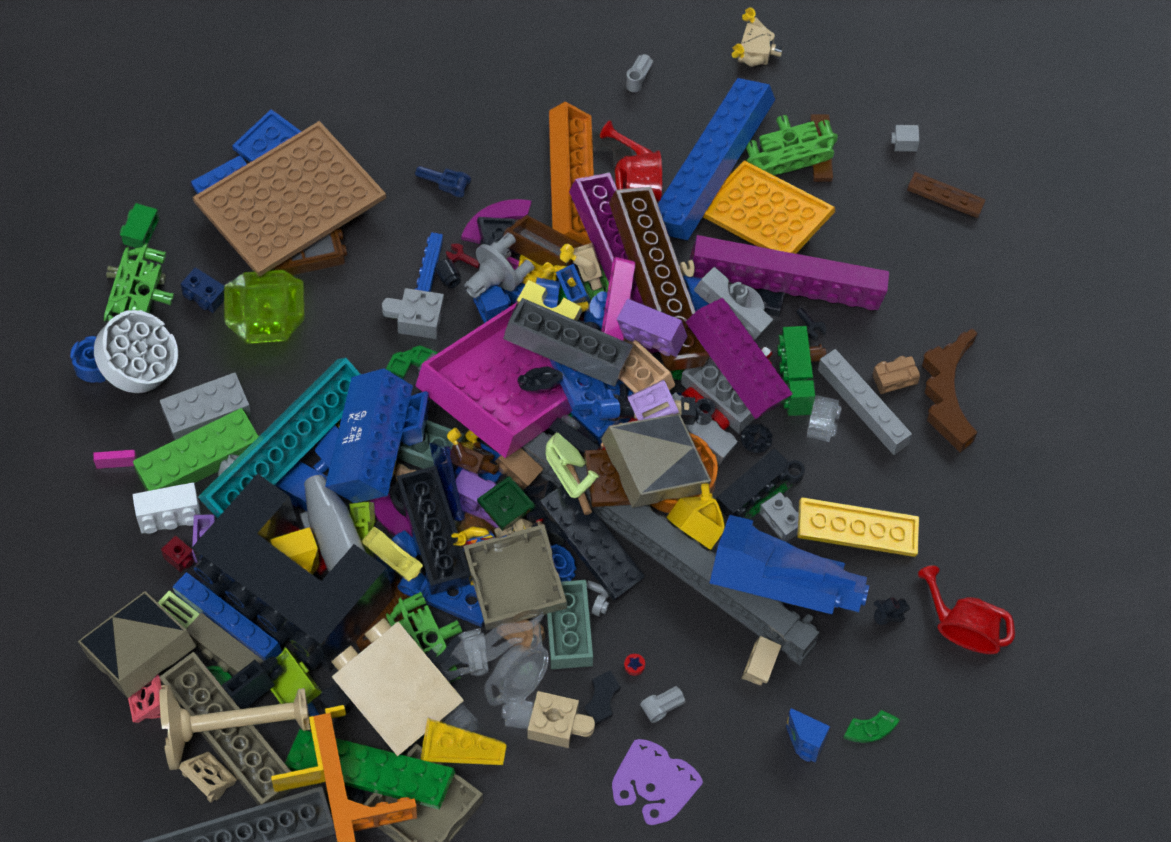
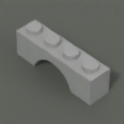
(715, 286)

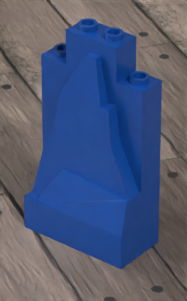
(778, 571)

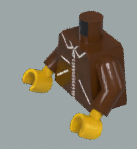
(471, 455)

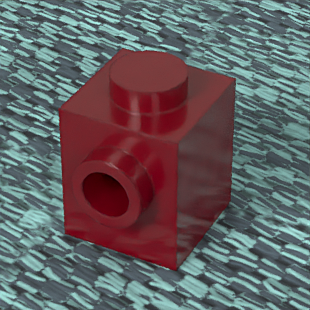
(178, 554)

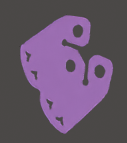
(663, 773)

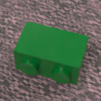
(139, 226)

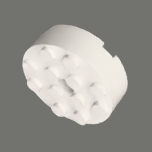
(135, 351)

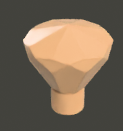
(401, 469)

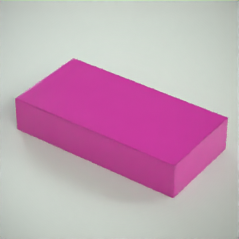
(114, 459)

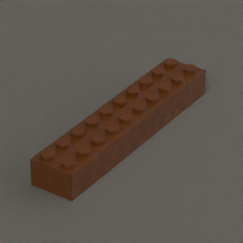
(656, 267)

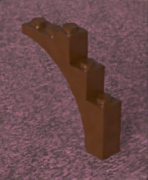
(940, 388)

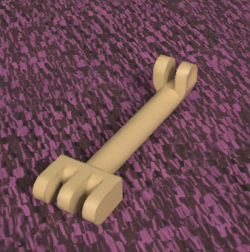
(687, 271)

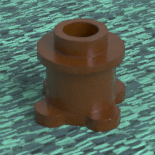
(817, 353)

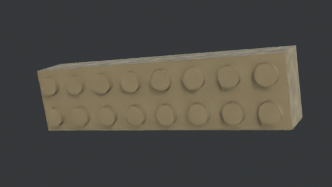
(239, 747)

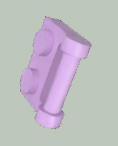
(650, 398)

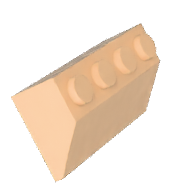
(643, 369)

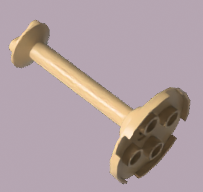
(183, 725)

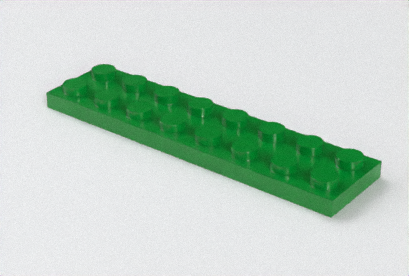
(379, 770)

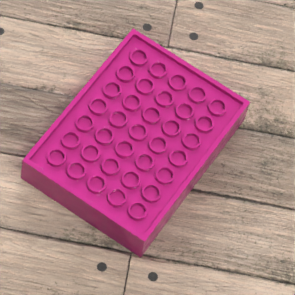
(480, 387)

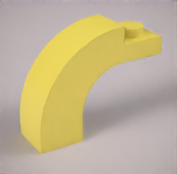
(392, 554)

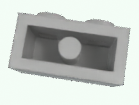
(781, 516)

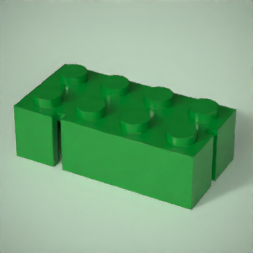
(796, 370)

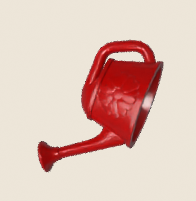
(636, 170)
(971, 621)

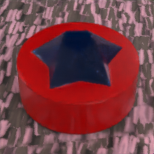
(634, 664)

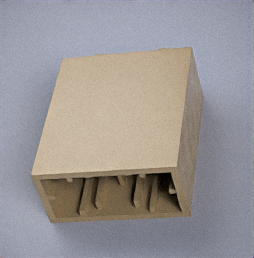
(395, 685)

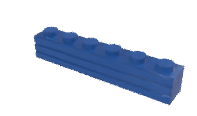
(429, 262)

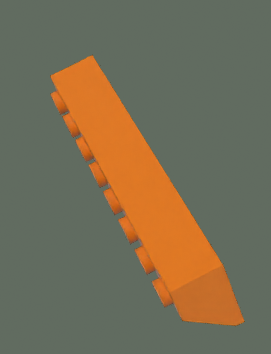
(570, 159)

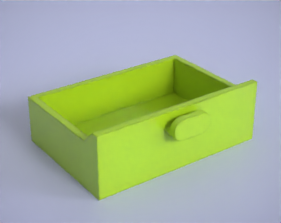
(293, 677)

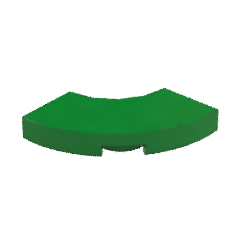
(871, 729)

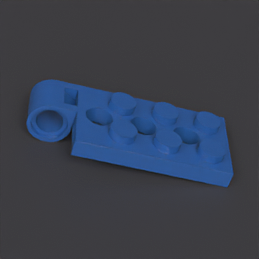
(602, 400)
(453, 605)

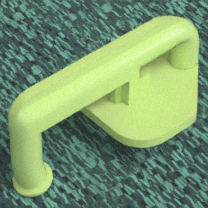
(568, 455)

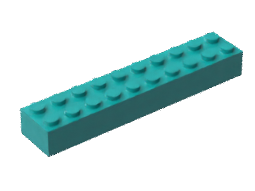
(286, 437)

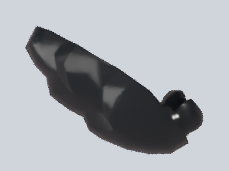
(540, 379)

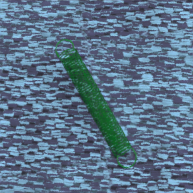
(762, 500)

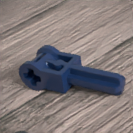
(448, 181)

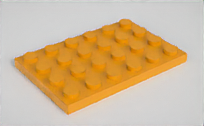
(767, 210)

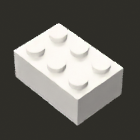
(166, 508)

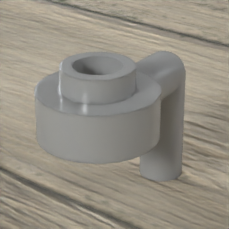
(600, 605)

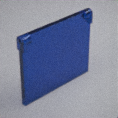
(443, 463)

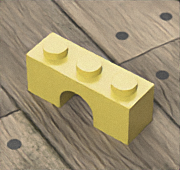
(537, 294)

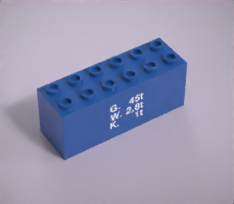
(369, 436)

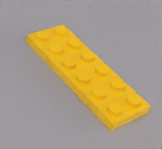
(858, 527)

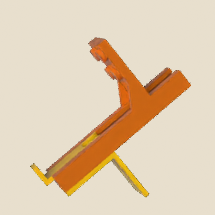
(346, 814)

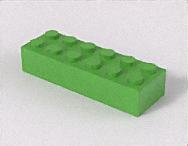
(196, 453)

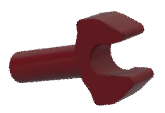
(461, 256)

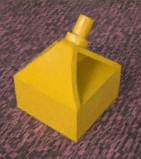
(699, 517)
(300, 548)

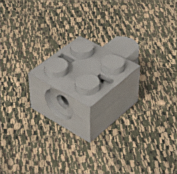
(417, 312)

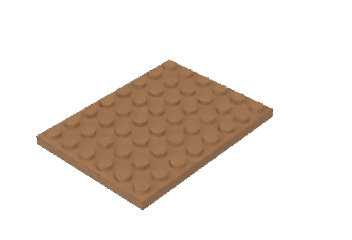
(289, 198)

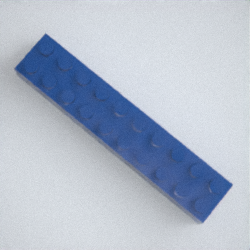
(714, 156)

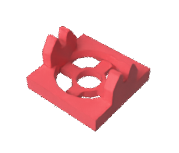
(148, 711)

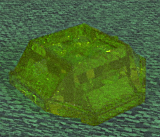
(273, 290)

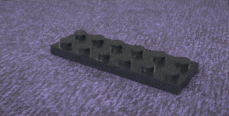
(592, 543)

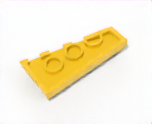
(456, 745)

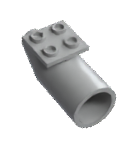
(328, 521)

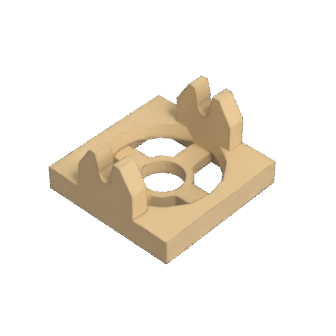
(209, 762)

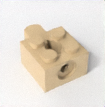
(558, 727)

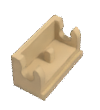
(761, 661)

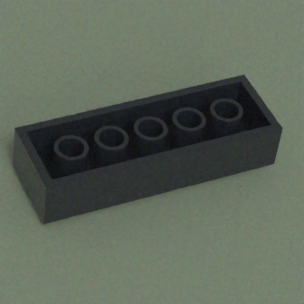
(432, 530)

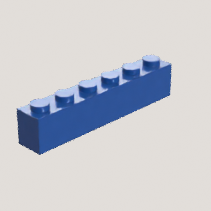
(226, 617)

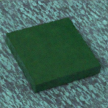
(505, 503)

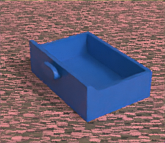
(293, 483)

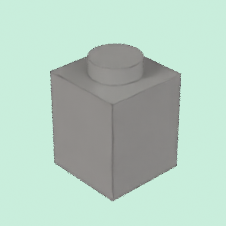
(905, 138)

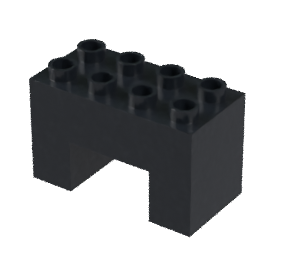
(267, 584)

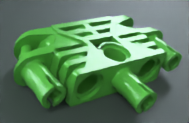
(802, 151)
(127, 278)
(424, 623)

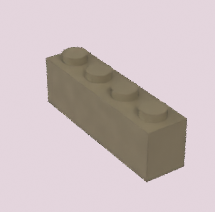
(220, 645)

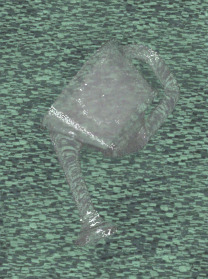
(518, 671)

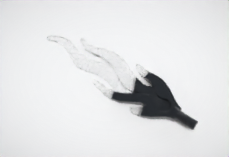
(478, 650)

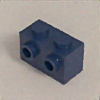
(203, 290)

